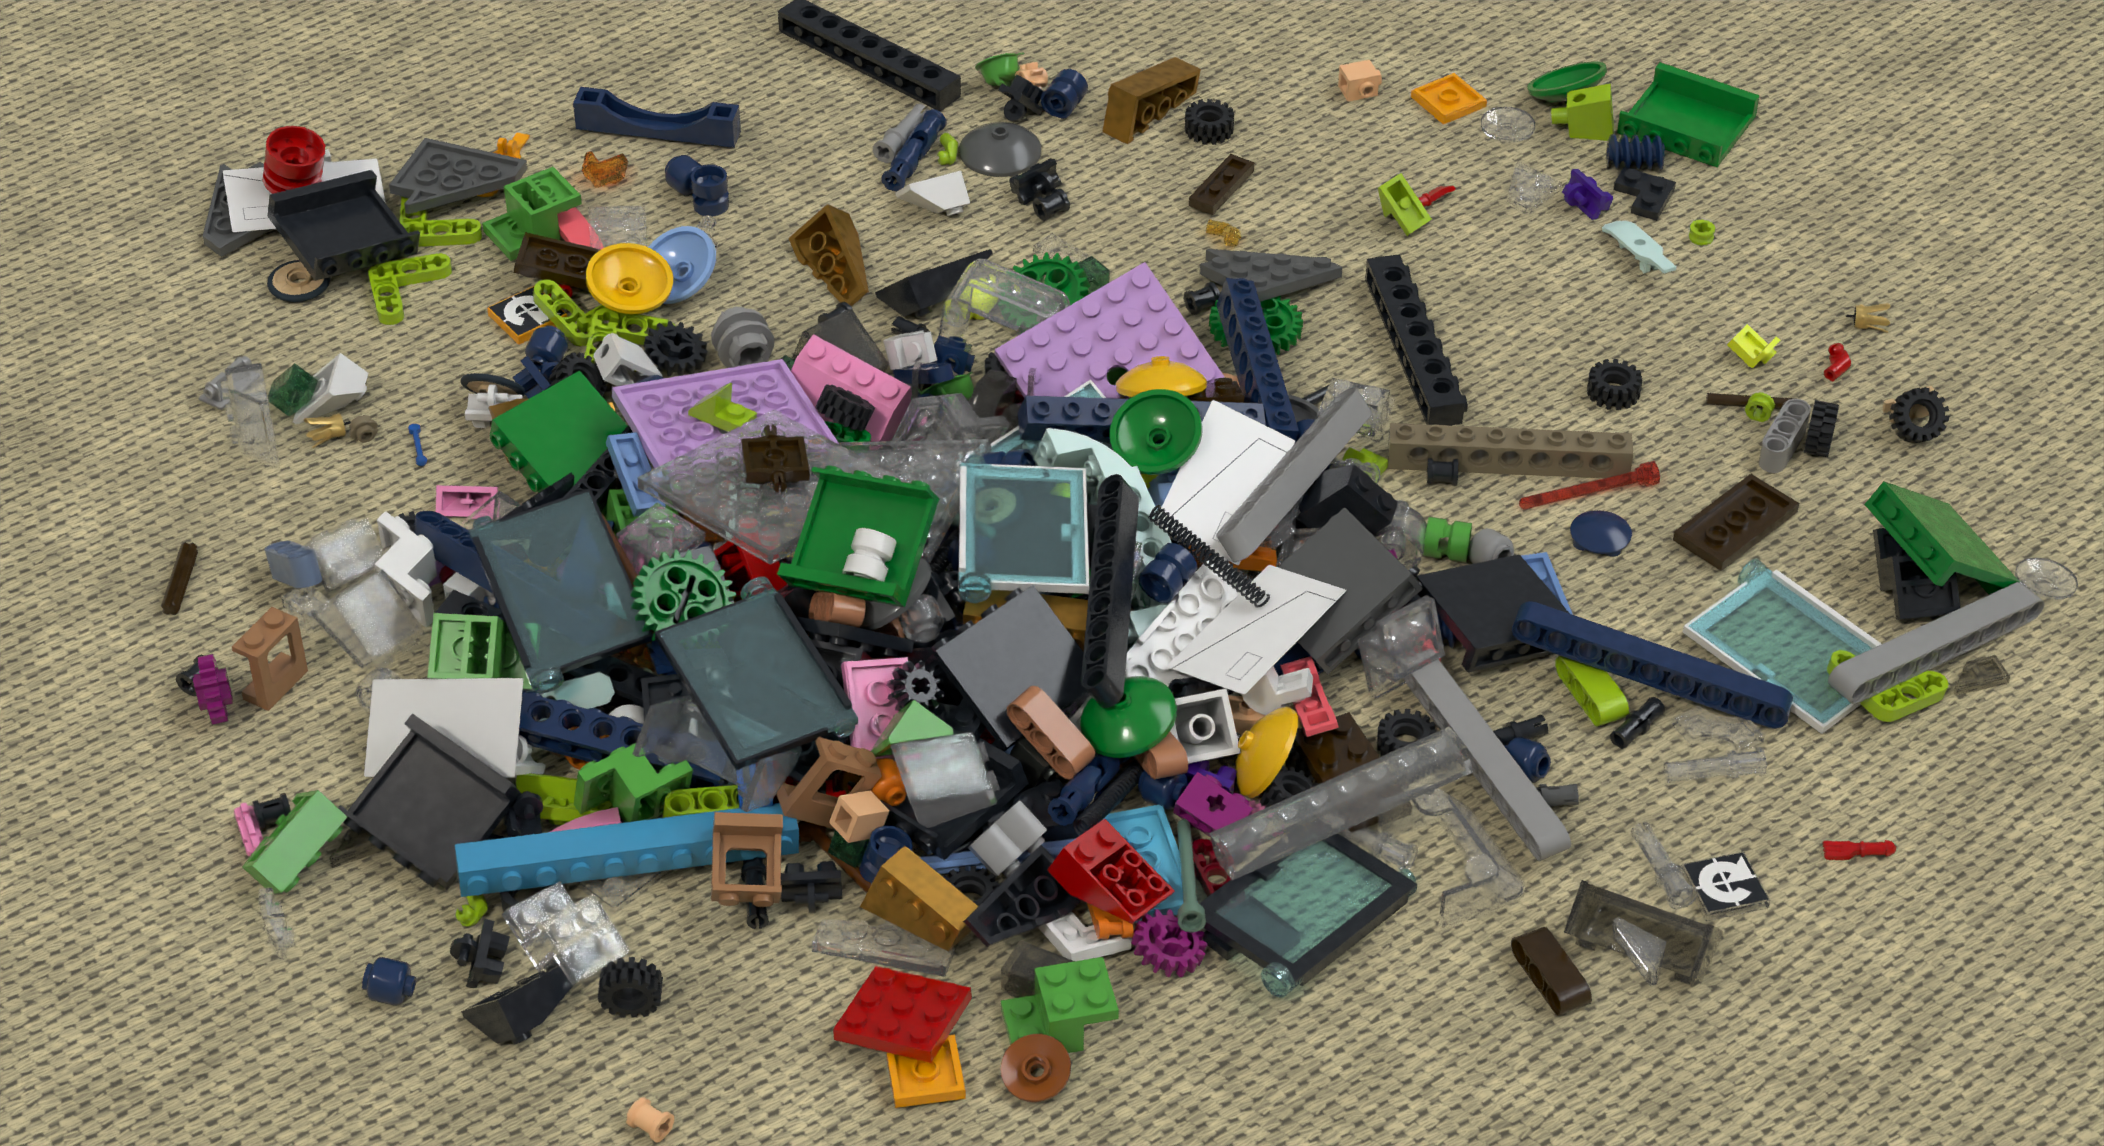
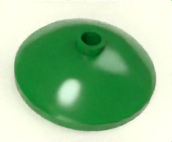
(1557, 83)
(1153, 417)
(1134, 723)

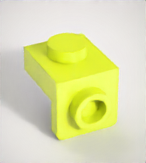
(1752, 347)

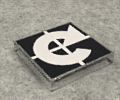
(1726, 886)

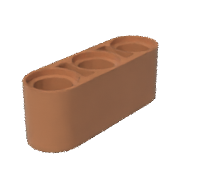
(837, 609)
(1050, 732)
(1164, 759)

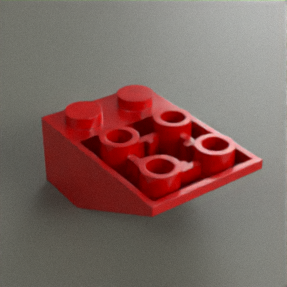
(1109, 874)

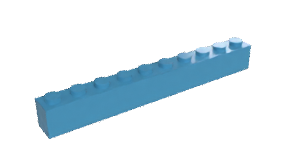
(601, 852)

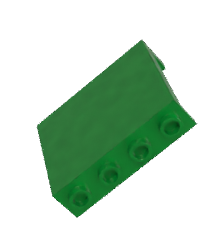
(1691, 114)
(556, 432)
(861, 501)
(1937, 538)

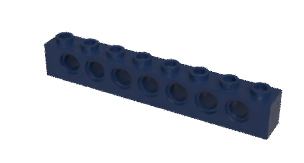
(1254, 354)
(1094, 415)
(585, 741)

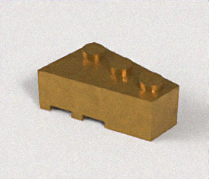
(919, 900)

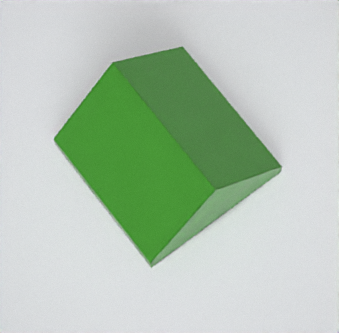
(910, 724)

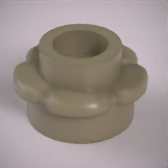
(363, 428)

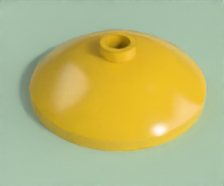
(629, 278)
(1161, 374)
(1265, 750)

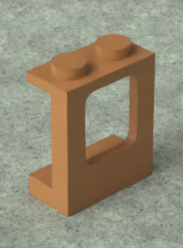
(284, 671)
(806, 803)
(748, 833)

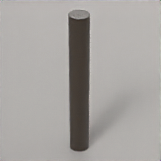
(1739, 400)

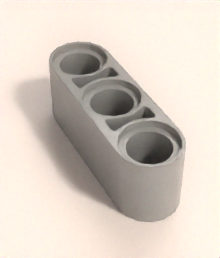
(1784, 435)

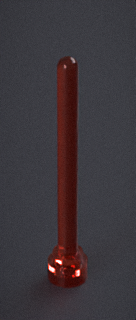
(1645, 474)

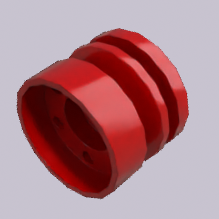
(293, 159)

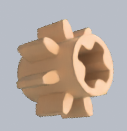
(1032, 73)

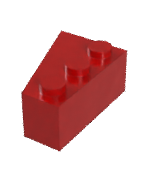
(743, 566)

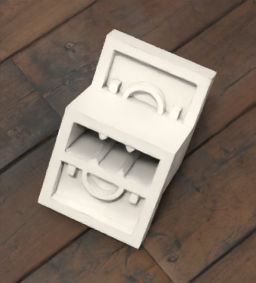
(408, 565)

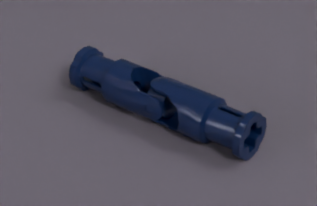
(916, 146)
(1081, 789)

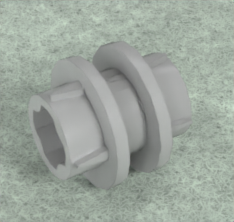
(742, 337)

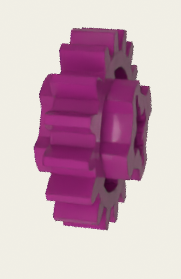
(212, 689)
(1167, 945)

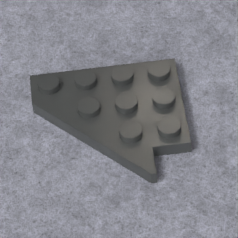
(451, 172)
(218, 229)
(1271, 273)

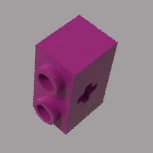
(1205, 793)

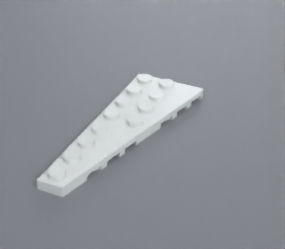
(1176, 627)

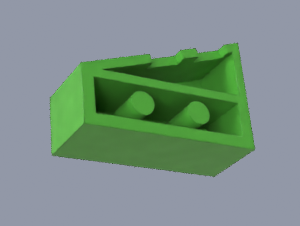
(295, 841)

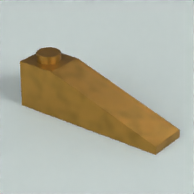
(833, 252)

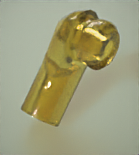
(1225, 230)

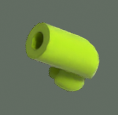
(950, 153)
(473, 911)

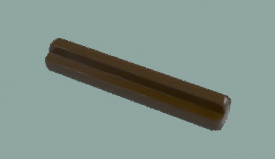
(179, 578)

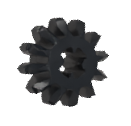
(923, 679)

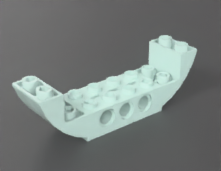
(1075, 450)

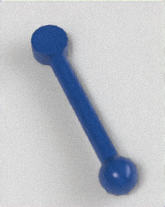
(414, 429)

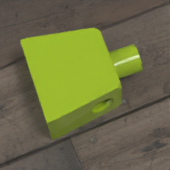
(1587, 113)

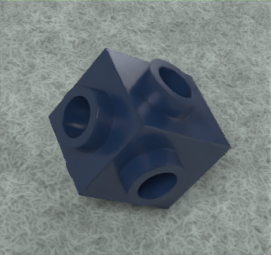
(954, 351)

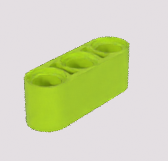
(1593, 691)
(700, 800)

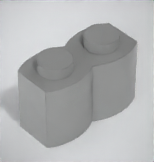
(1008, 839)

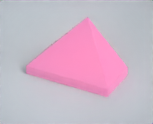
(461, 500)

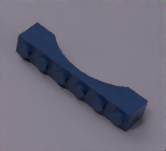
(604, 112)

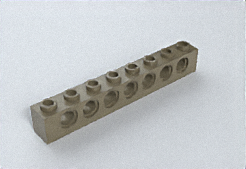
(1511, 450)

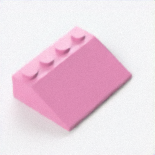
(826, 364)

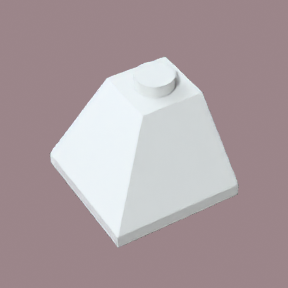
(938, 194)
(336, 387)

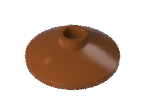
(1031, 1053)

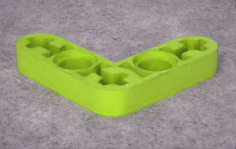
(431, 227)
(391, 282)
(563, 301)
(599, 331)
(1881, 704)

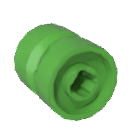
(1458, 542)

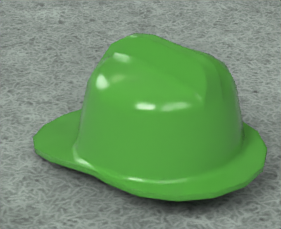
(999, 68)
(960, 384)

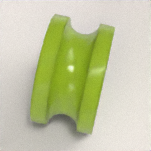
(1702, 232)
(1763, 400)

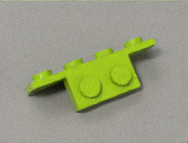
(556, 795)

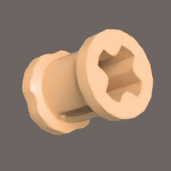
(650, 1119)

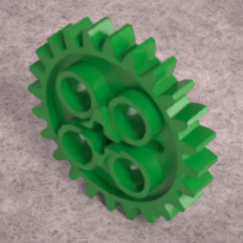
(1072, 277)
(1281, 319)
(655, 588)

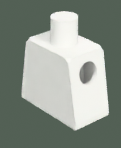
(619, 359)

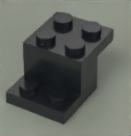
(1912, 589)

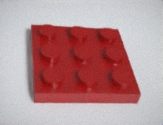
(902, 1014)

